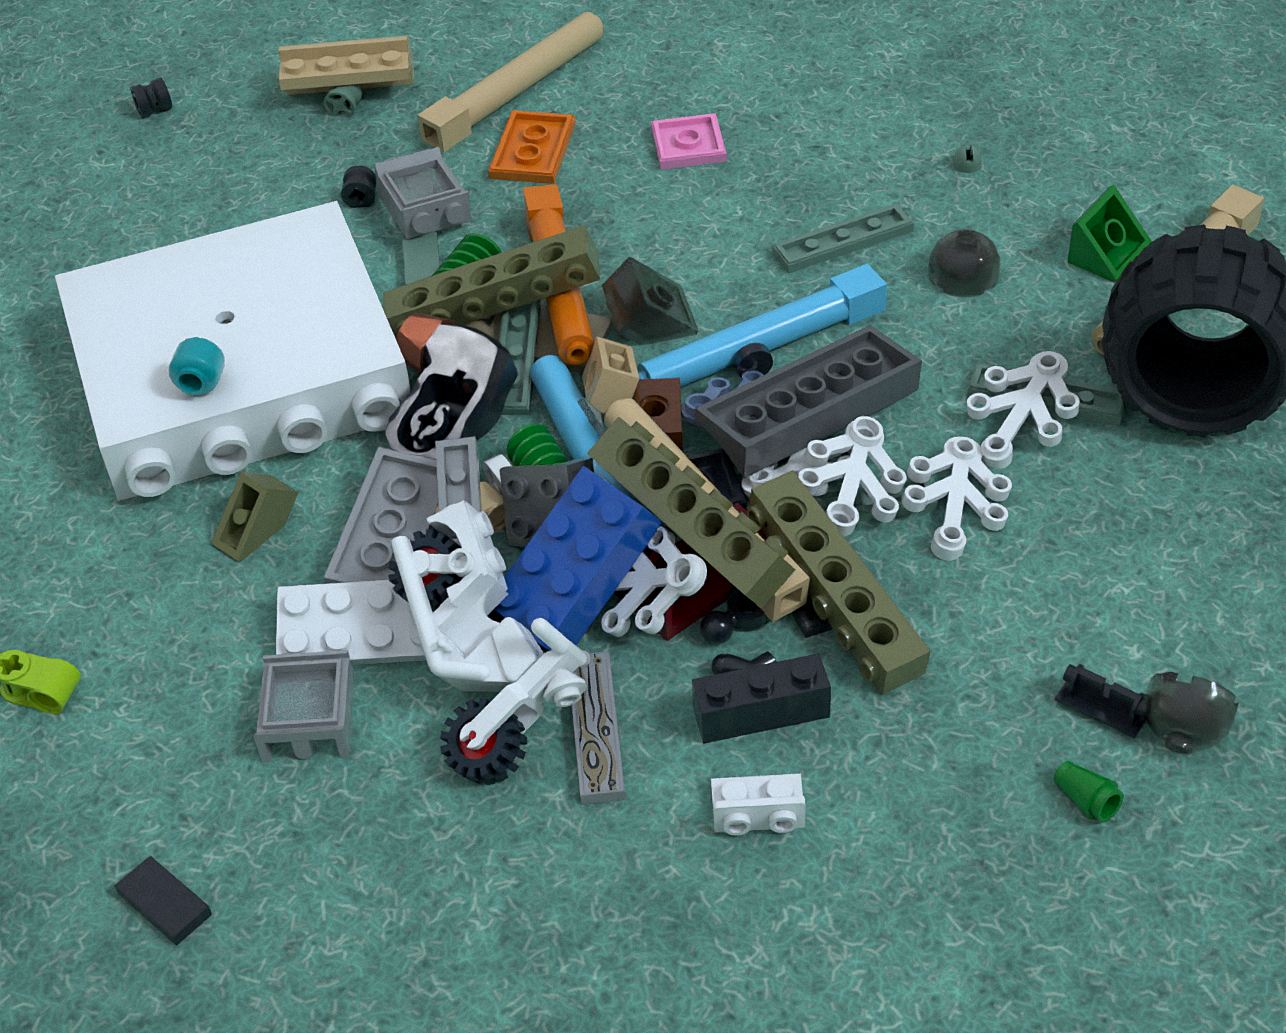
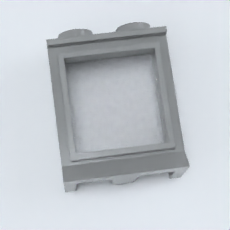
(422, 193)
(305, 701)

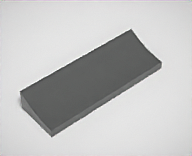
(809, 399)

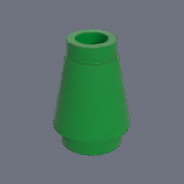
(1091, 792)

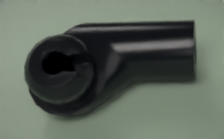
(728, 662)

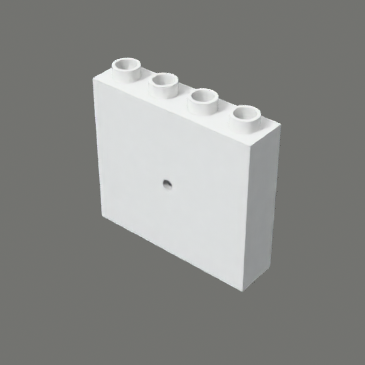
(296, 334)

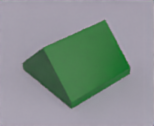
(1106, 236)

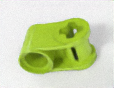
(37, 681)

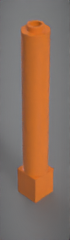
(567, 309)

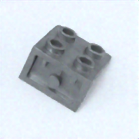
(532, 493)

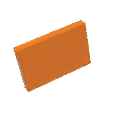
(532, 147)

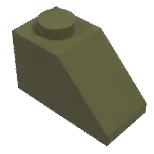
(253, 514)

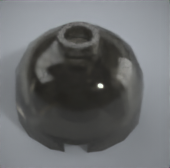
(964, 263)
(1187, 713)

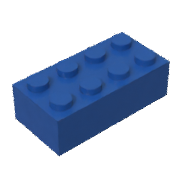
(577, 557)

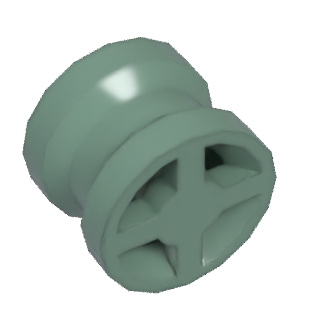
(342, 100)

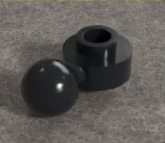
(719, 626)

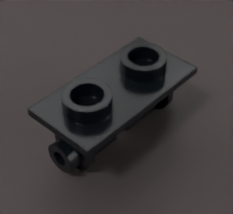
(1101, 701)

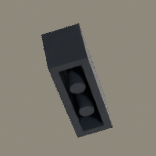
(761, 698)

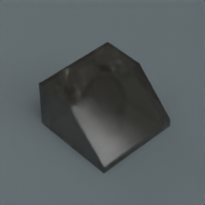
(647, 305)

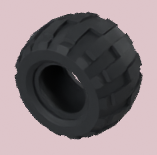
(1191, 379)

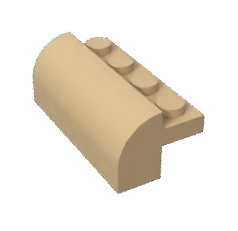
(347, 62)

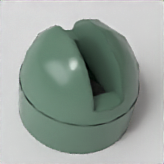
(967, 166)

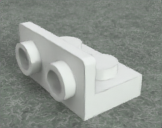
(758, 803)

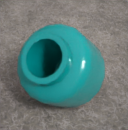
(196, 366)

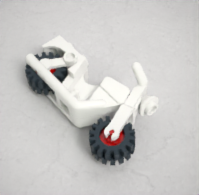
(450, 600)

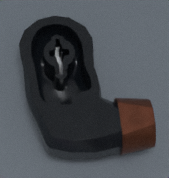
(459, 385)

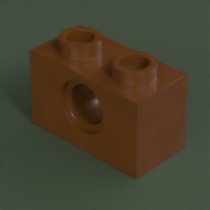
(663, 404)

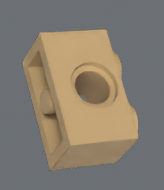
(609, 374)

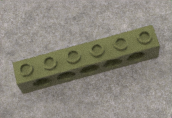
(499, 281)
(800, 525)
(755, 576)

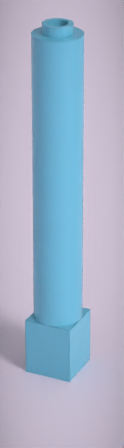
(848, 299)
(560, 398)

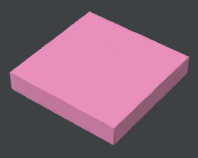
(688, 141)

